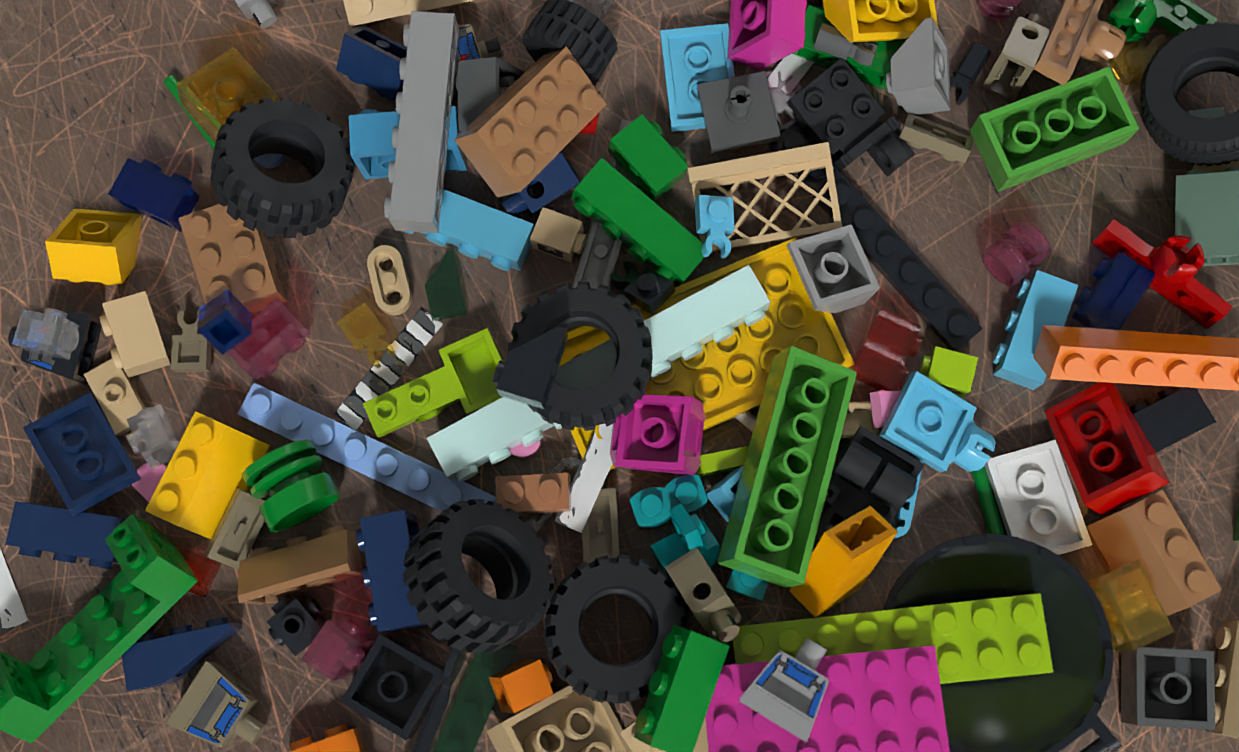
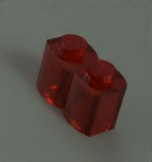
(886, 351)

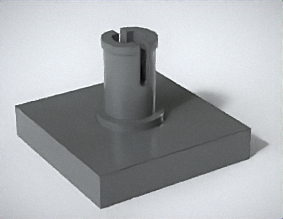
(738, 112)

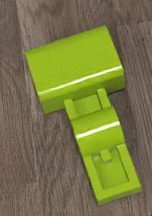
(464, 378)

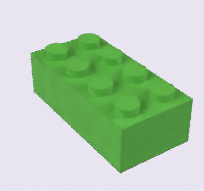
(1053, 129)

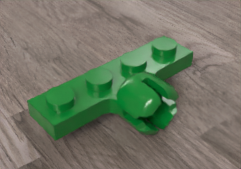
(1170, 14)

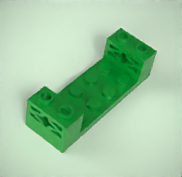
(60, 672)

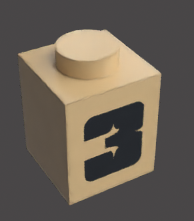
(558, 235)

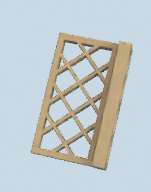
(771, 166)

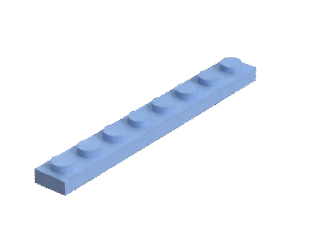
(356, 450)

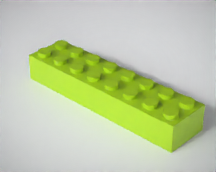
(969, 637)

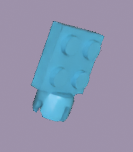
(936, 426)

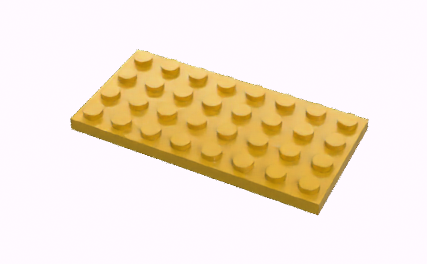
(734, 373)

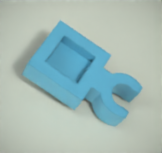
(715, 219)

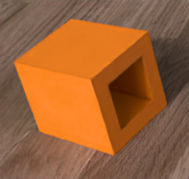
(522, 685)

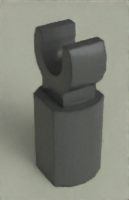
(834, 43)

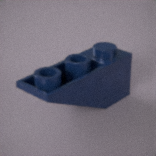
(167, 659)

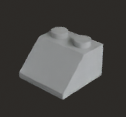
(921, 71)
(834, 269)

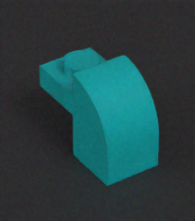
(690, 533)

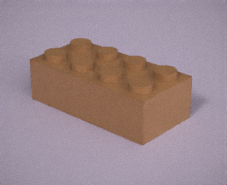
(531, 122)

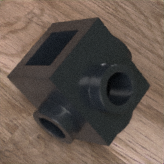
(289, 632)

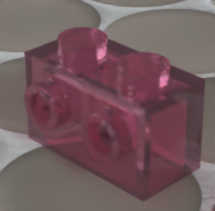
(273, 336)
(338, 649)

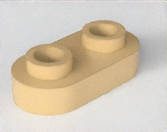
(390, 281)

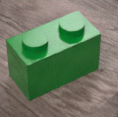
(648, 157)

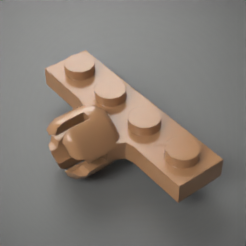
(1075, 35)

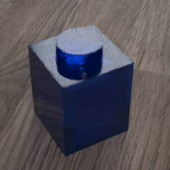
(225, 321)

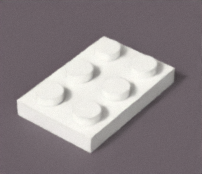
(1038, 498)

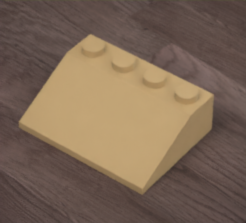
(561, 725)

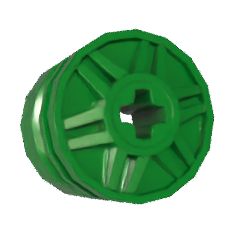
(288, 480)

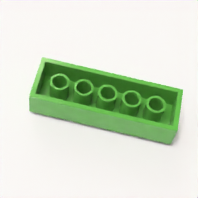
(788, 468)

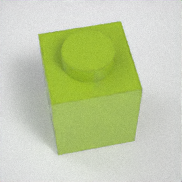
(949, 369)

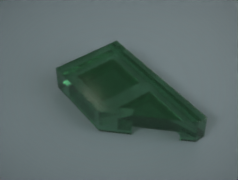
(445, 290)

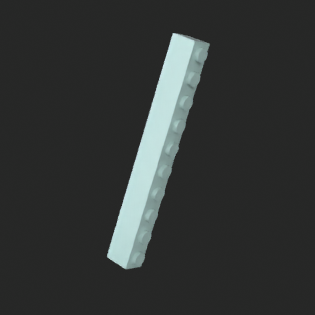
(674, 334)

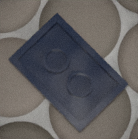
(81, 454)

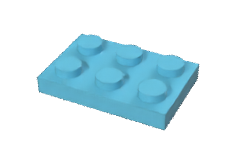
(690, 59)

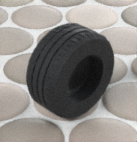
(1178, 61)

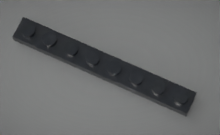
(889, 252)

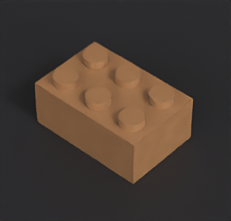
(231, 258)

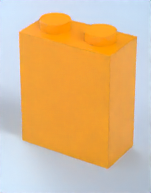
(844, 560)

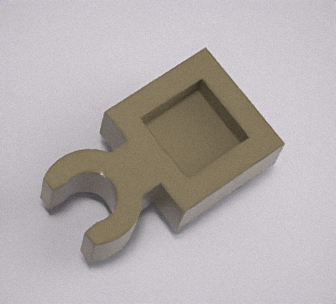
(190, 350)

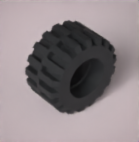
(570, 25)

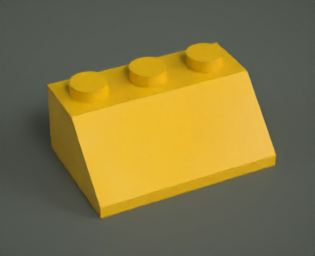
(878, 18)
(204, 475)

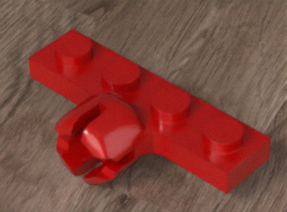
(1173, 270)

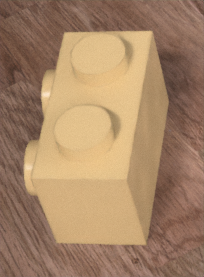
(135, 334)

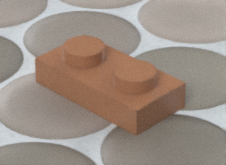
(534, 493)

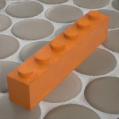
(1138, 357)

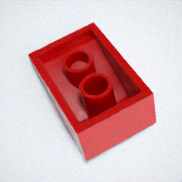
(1105, 448)

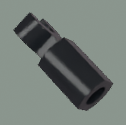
(969, 68)

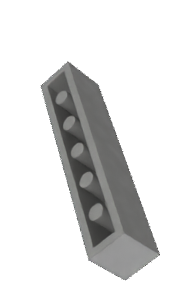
(423, 122)

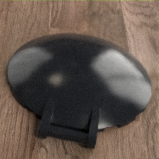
(1026, 710)

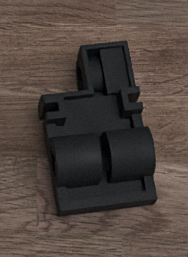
(847, 116)
(866, 476)

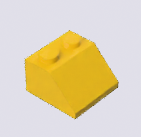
(94, 246)

